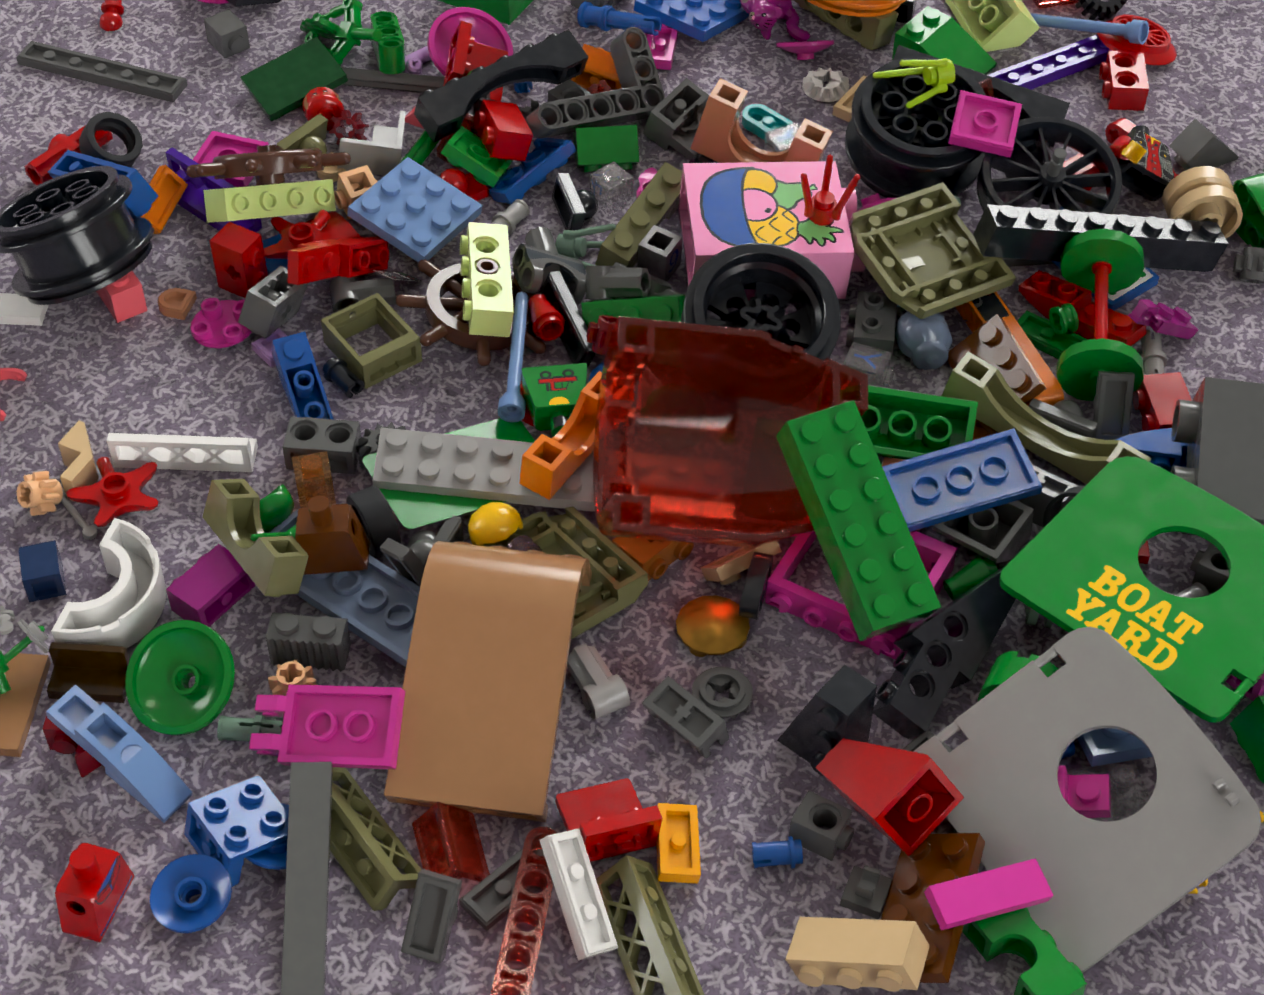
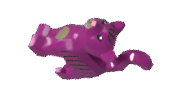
(765, 13)

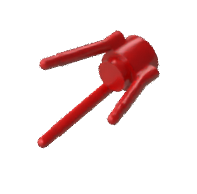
(823, 206)

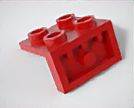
(468, 55)
(610, 818)

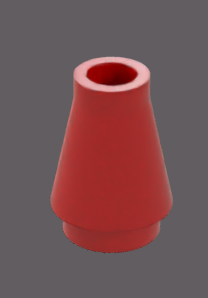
(546, 320)

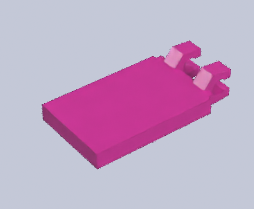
(333, 725)

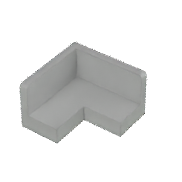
(381, 153)

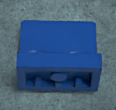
(236, 823)

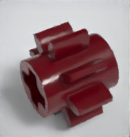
(341, 123)
(600, 333)

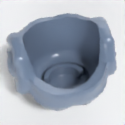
(924, 339)

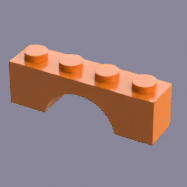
(553, 460)

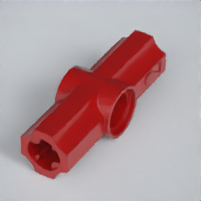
(38, 168)

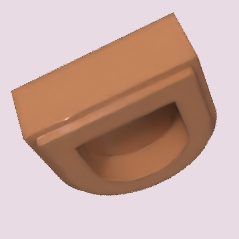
(176, 302)

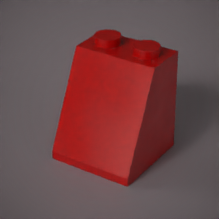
(892, 789)

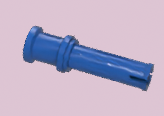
(608, 18)

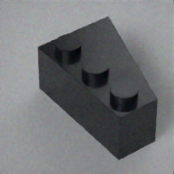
(835, 712)

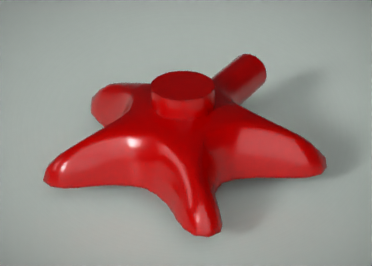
(298, 233)
(116, 492)

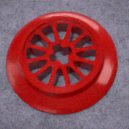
(1156, 49)

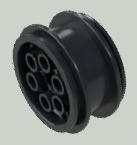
(914, 143)
(73, 235)
(778, 280)

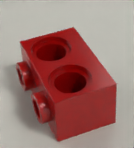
(1124, 80)

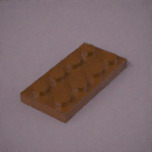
(933, 862)

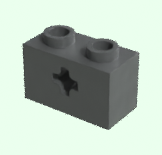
(271, 303)

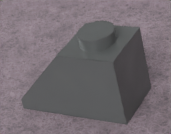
(1200, 147)

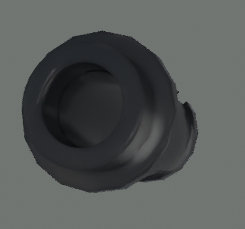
(336, 371)

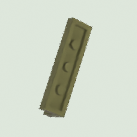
(361, 856)
(653, 924)

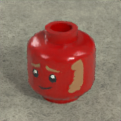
(324, 102)

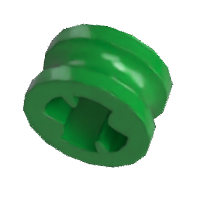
(1064, 319)

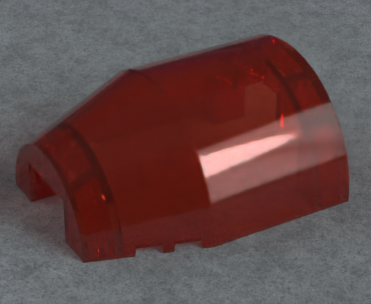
(694, 429)

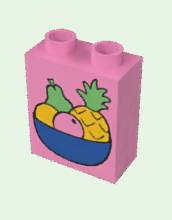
(764, 204)

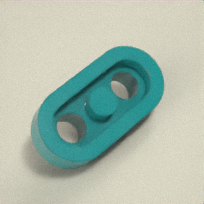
(761, 119)

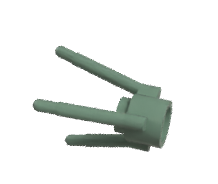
(573, 246)

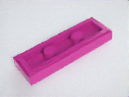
(988, 894)

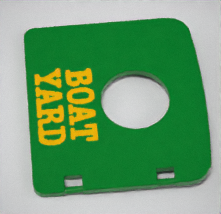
(1089, 575)

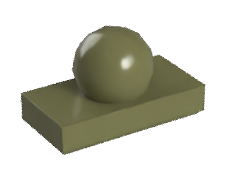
(307, 136)

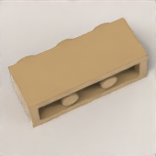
(858, 953)

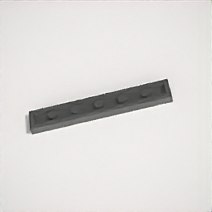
(102, 71)
(307, 879)

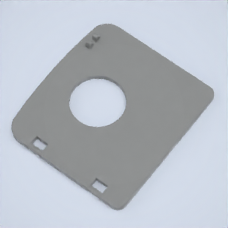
(1102, 873)

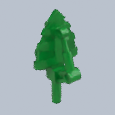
(346, 34)

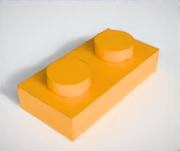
(678, 844)

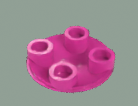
(218, 323)

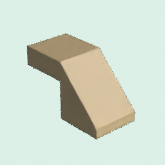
(78, 457)

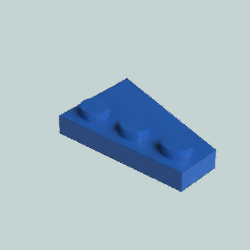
(548, 155)

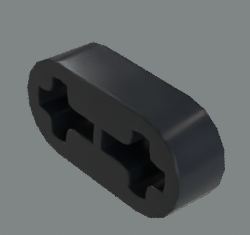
(755, 585)

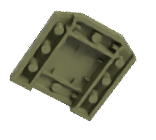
(925, 253)
(614, 577)

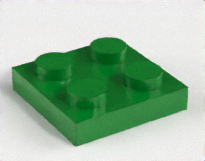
(469, 152)

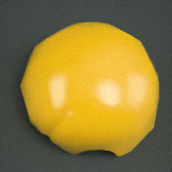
(493, 523)

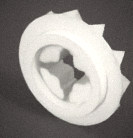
(834, 90)

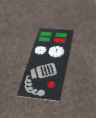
(397, 275)

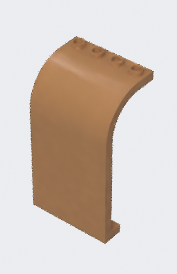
(486, 679)

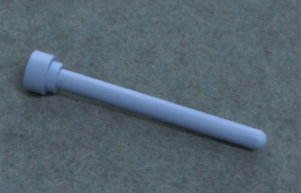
(1133, 31)
(512, 404)

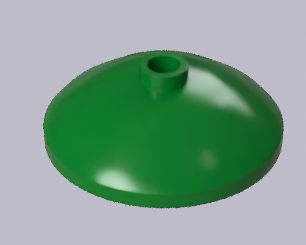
(161, 673)

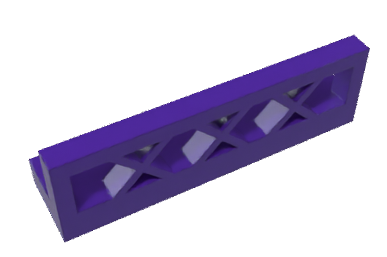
(193, 196)

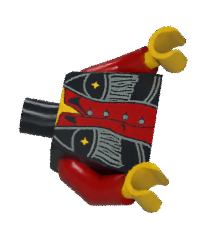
(1143, 163)

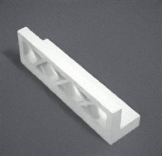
(183, 452)

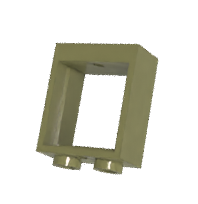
(383, 361)

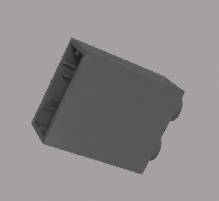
(1224, 442)

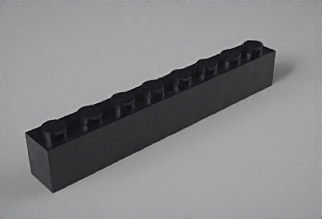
(1042, 234)

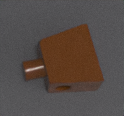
(331, 537)

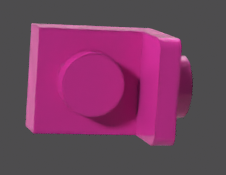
(1086, 793)

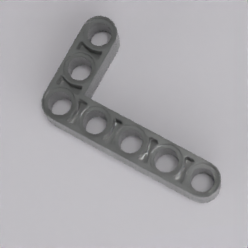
(632, 96)

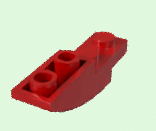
(336, 258)
(1048, 291)

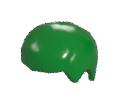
(275, 508)

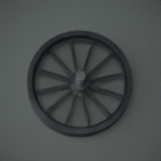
(1049, 180)

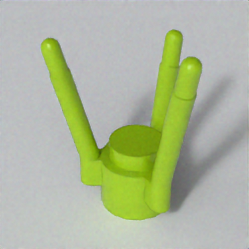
(935, 73)

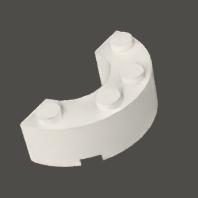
(130, 606)

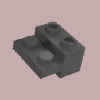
(677, 119)

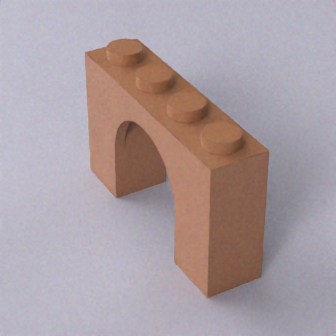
(723, 141)

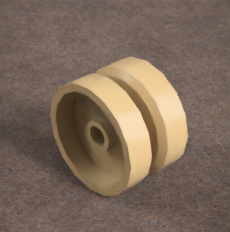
(1203, 195)

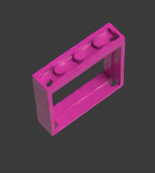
(832, 615)

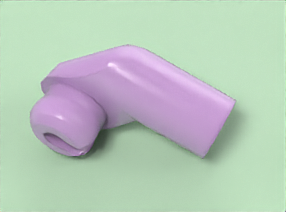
(414, 60)

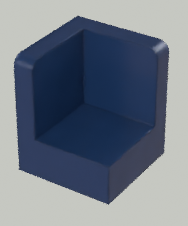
(42, 571)

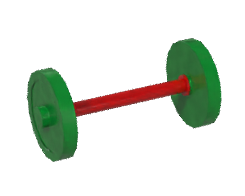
(1104, 264)

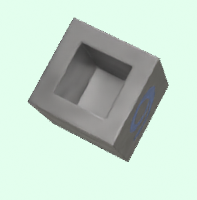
(660, 252)

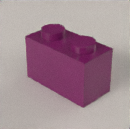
(209, 587)

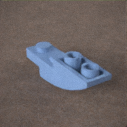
(121, 751)

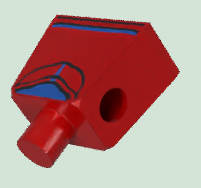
(94, 884)

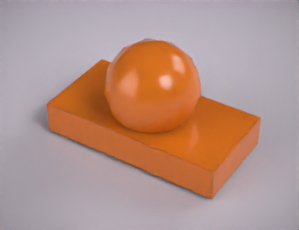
(169, 190)

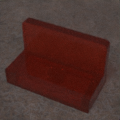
(450, 843)

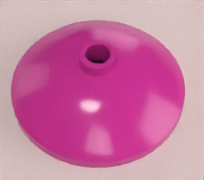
(484, 29)

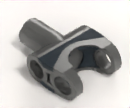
(539, 257)

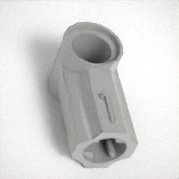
(598, 687)

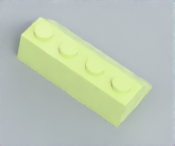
(995, 22)

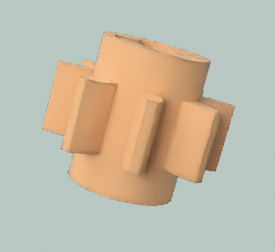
(39, 493)
(290, 673)

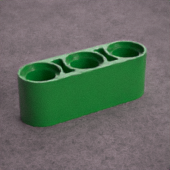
(391, 47)

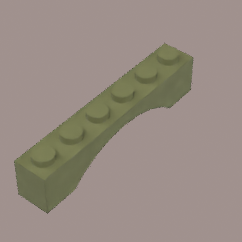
(1004, 410)

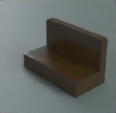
(93, 668)

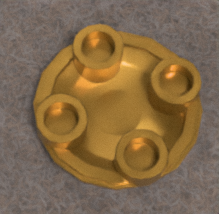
(712, 626)

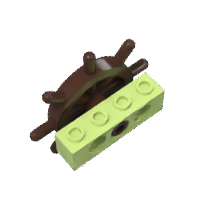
(271, 194)
(484, 296)

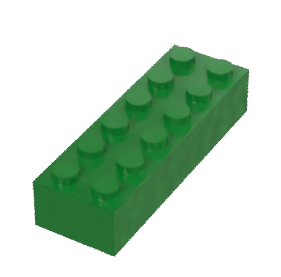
(857, 520)

